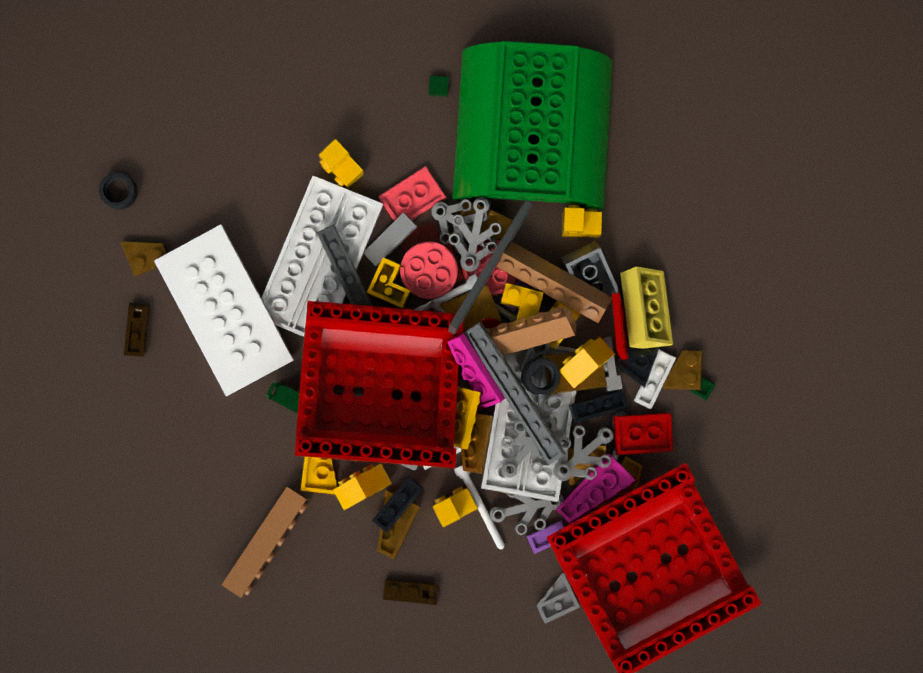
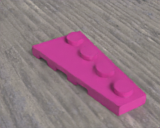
(475, 372)
(597, 491)

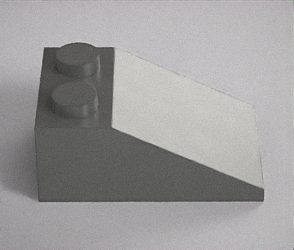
(591, 267)

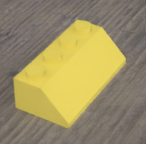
(646, 308)

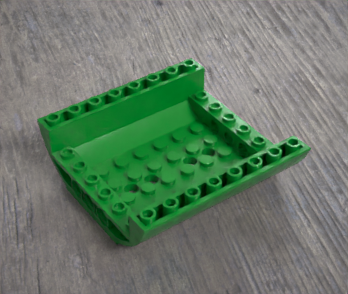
(499, 118)

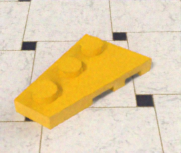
(465, 416)
(318, 475)

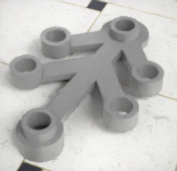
(447, 216)
(474, 237)
(529, 446)
(581, 456)
(530, 507)

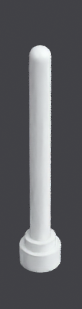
(453, 293)
(480, 505)

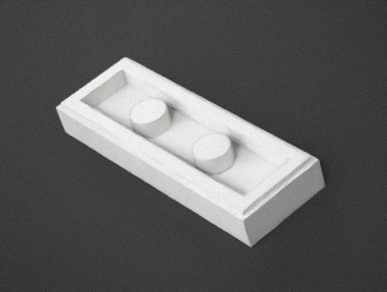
(658, 375)

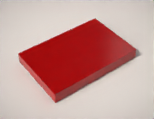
(620, 326)
(643, 433)

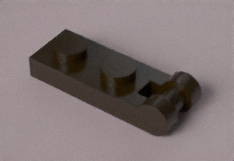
(136, 330)
(410, 592)

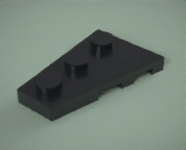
(638, 364)

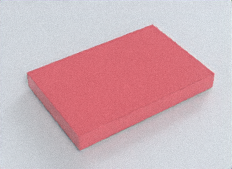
(412, 195)

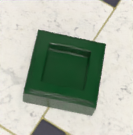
(438, 86)
(706, 389)

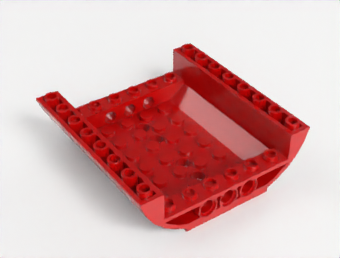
(380, 354)
(668, 601)

